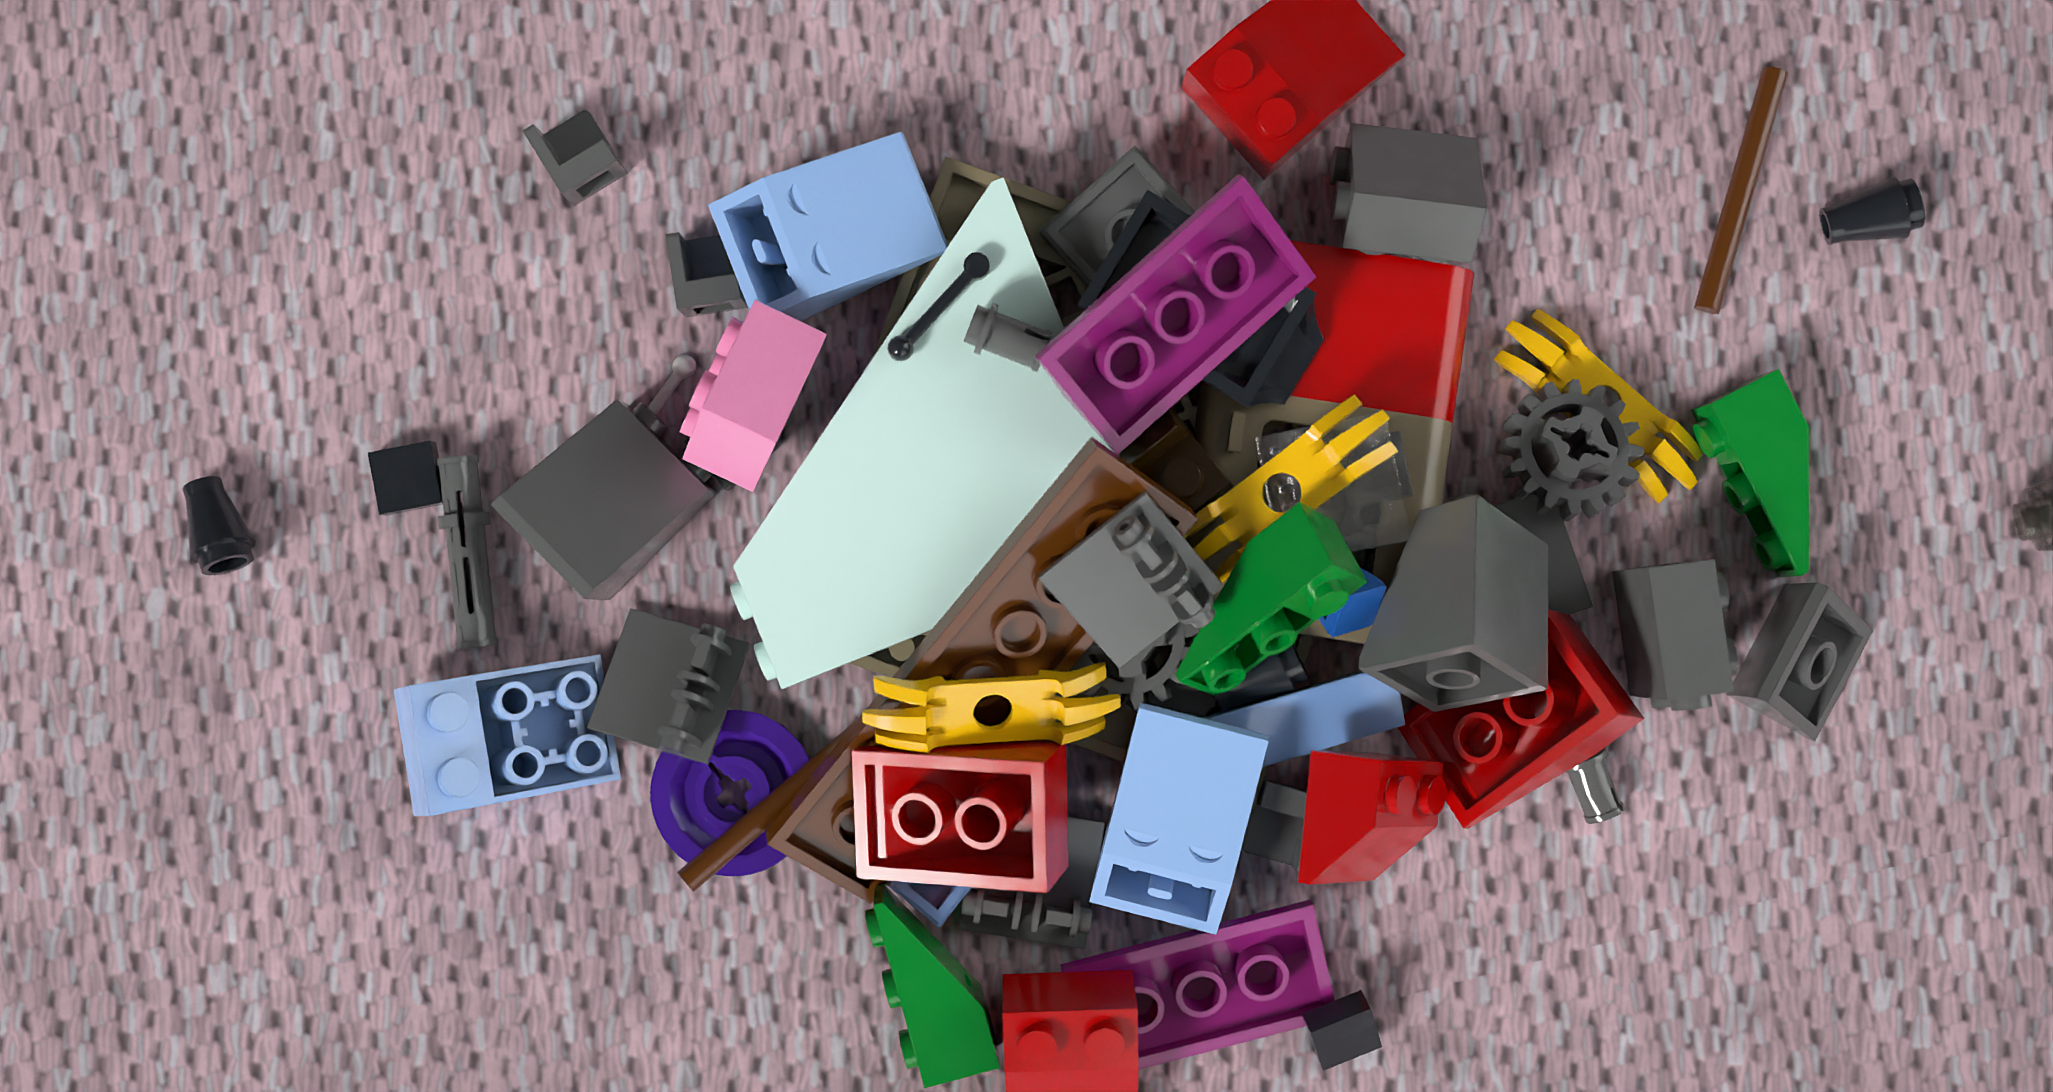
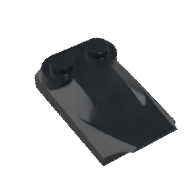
(1267, 362)

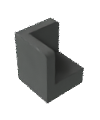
(577, 157)
(703, 276)
(1277, 824)

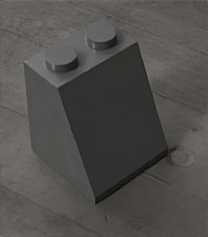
(606, 500)
(1463, 610)

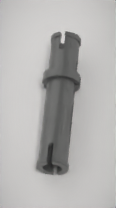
(457, 476)

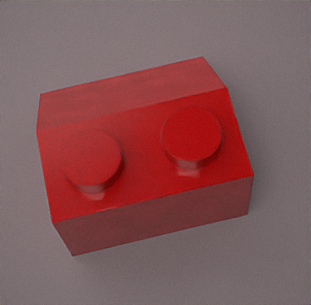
(1366, 813)

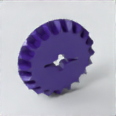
(688, 791)

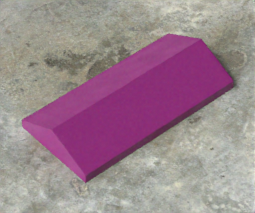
(1176, 315)
(1225, 987)

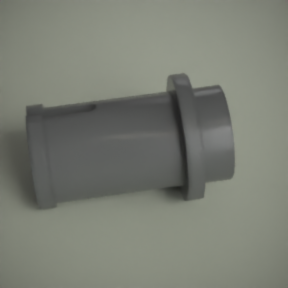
(1006, 336)
(1595, 789)

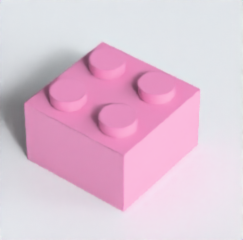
(749, 393)

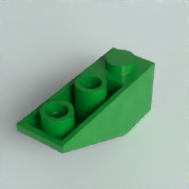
(1765, 457)
(1275, 591)
(941, 1001)

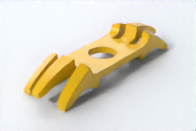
(1591, 372)
(1306, 459)
(953, 702)

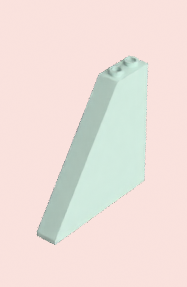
(913, 471)

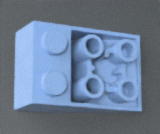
(829, 228)
(503, 735)
(1179, 818)

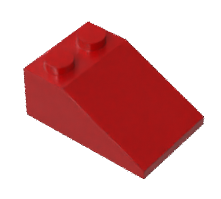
(1288, 75)
(1523, 741)
(963, 814)
(1070, 1031)

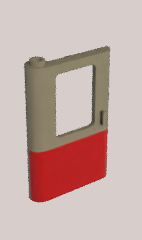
(1389, 339)

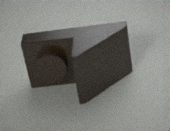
(1177, 462)

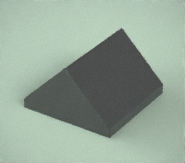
(1801, 658)

